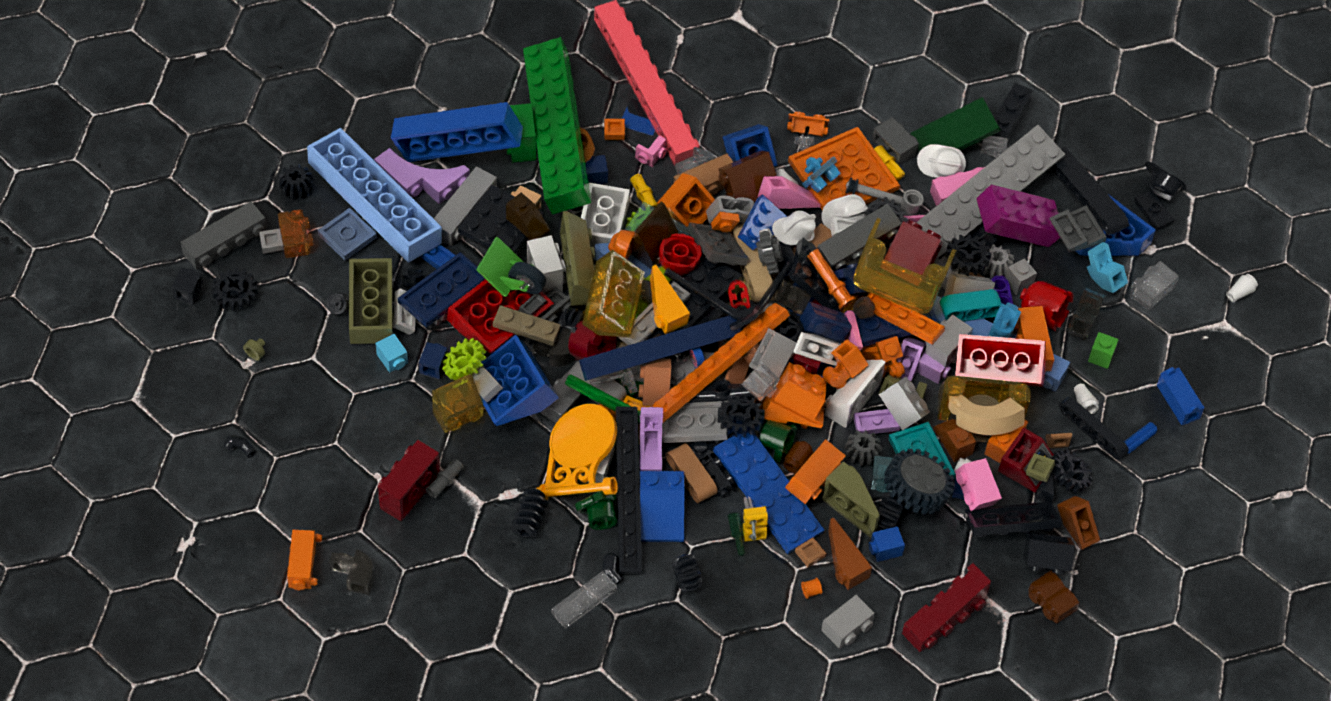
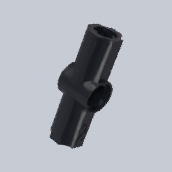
(721, 391)

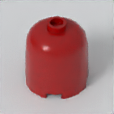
(1051, 298)

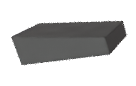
(532, 304)

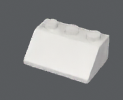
(855, 393)

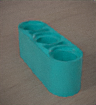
(971, 305)

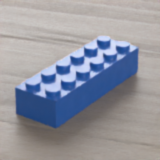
(457, 132)

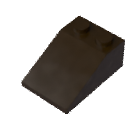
(650, 235)

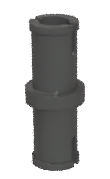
(444, 478)

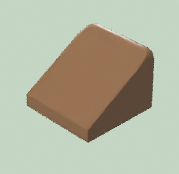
(1058, 440)

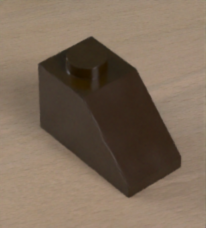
(526, 217)

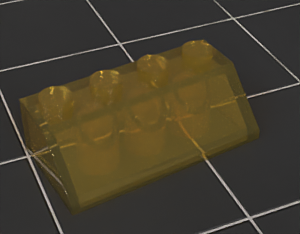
(613, 296)

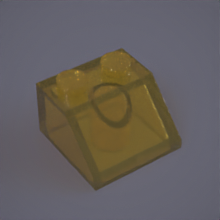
(457, 403)

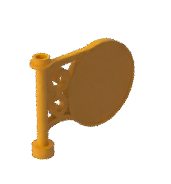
(580, 443)

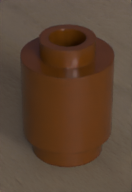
(797, 456)

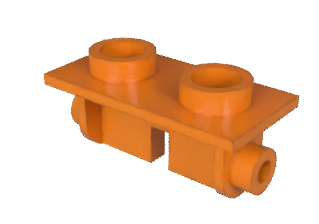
(800, 122)

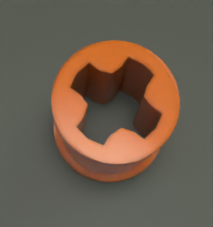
(811, 588)

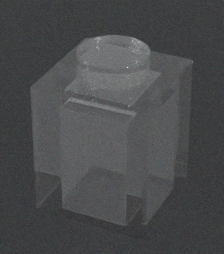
(761, 382)

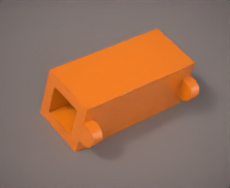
(302, 559)

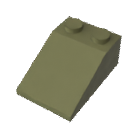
(849, 497)

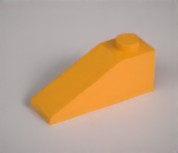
(667, 306)

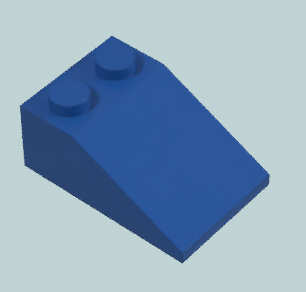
(662, 506)

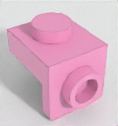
(651, 155)

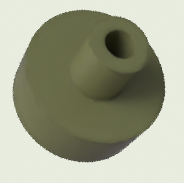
(254, 349)

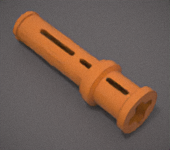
(835, 286)

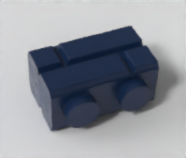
(825, 322)

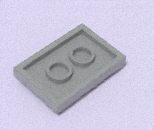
(694, 423)

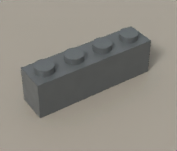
(223, 235)
(852, 240)

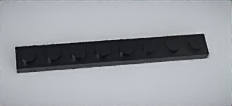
(628, 491)

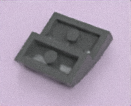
(1078, 229)

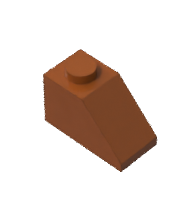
(955, 439)
(1079, 521)

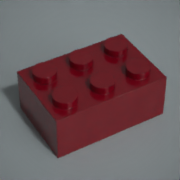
(408, 480)

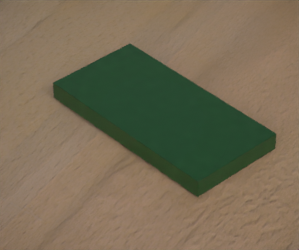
(959, 127)

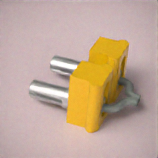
(754, 521)

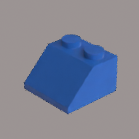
(748, 142)

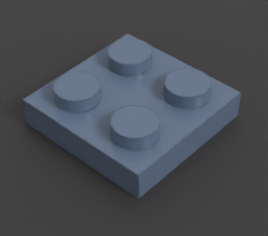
(347, 234)

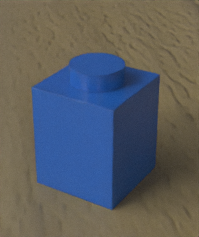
(886, 544)

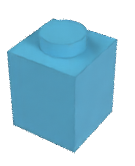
(392, 353)

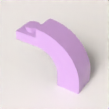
(650, 439)

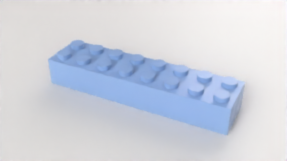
(374, 195)

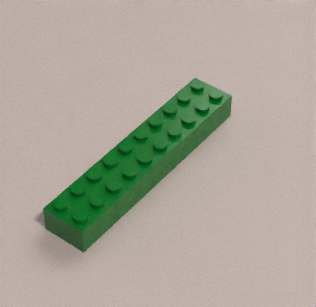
(556, 126)

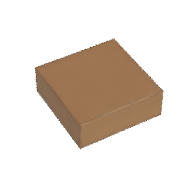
(810, 552)

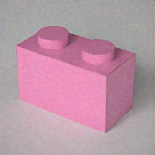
(978, 484)

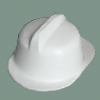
(940, 161)
(847, 207)
(795, 227)

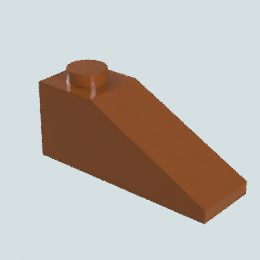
(849, 563)

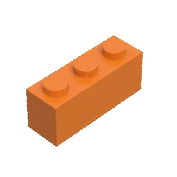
(1033, 326)
(814, 472)

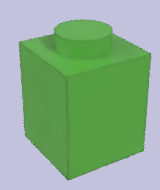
(1103, 350)

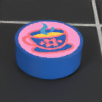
(697, 356)

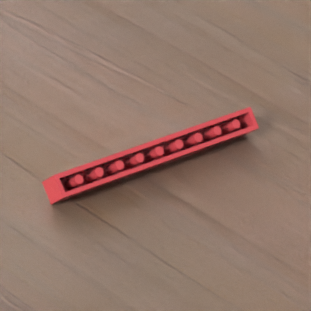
(645, 80)

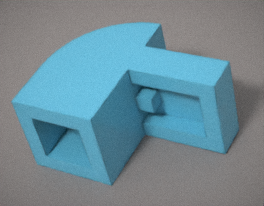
(1104, 271)

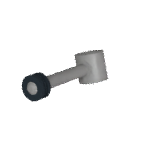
(910, 201)

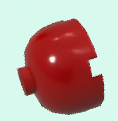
(679, 254)

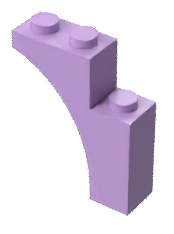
(437, 183)

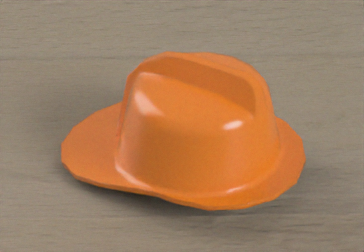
(622, 243)

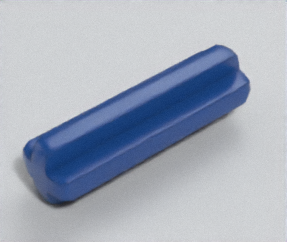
(1140, 436)

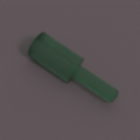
(736, 531)

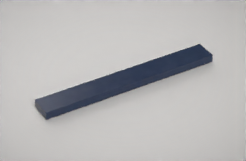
(657, 348)

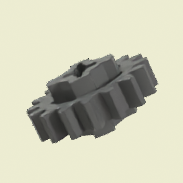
(769, 251)

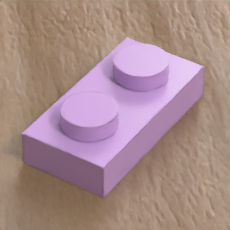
(875, 421)

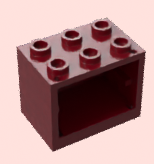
(914, 247)

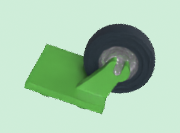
(508, 272)

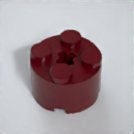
(587, 343)

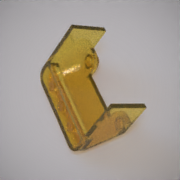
(895, 282)

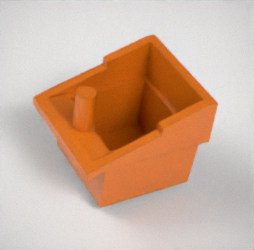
(798, 398)

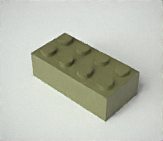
(370, 300)

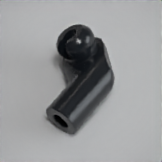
(609, 567)

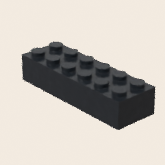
(713, 279)

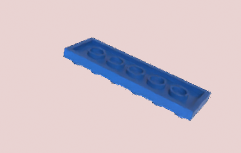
(765, 483)

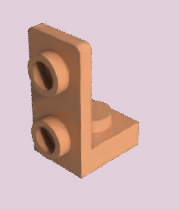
(738, 370)

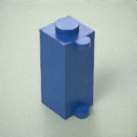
(1180, 396)

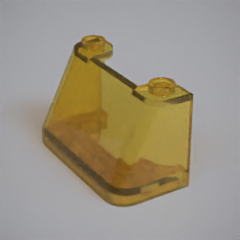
(971, 386)

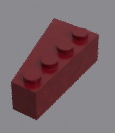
(948, 609)

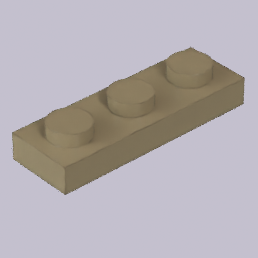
(526, 325)

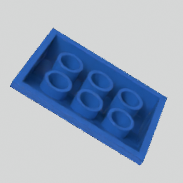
(523, 383)

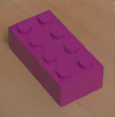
(1018, 215)

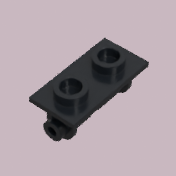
(723, 481)

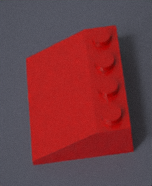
(476, 311)

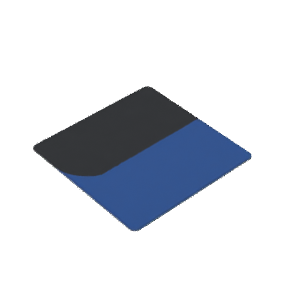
(637, 119)

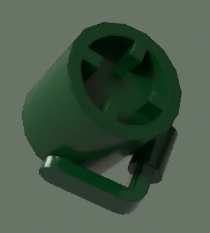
(778, 438)
(599, 509)

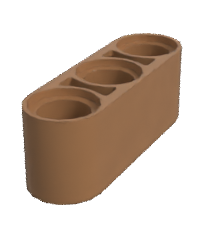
(696, 478)

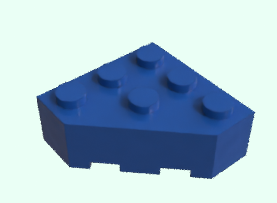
(1128, 241)

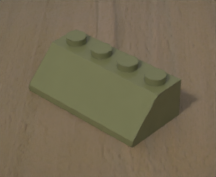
(577, 257)

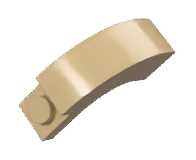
(987, 419)

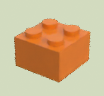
(687, 200)

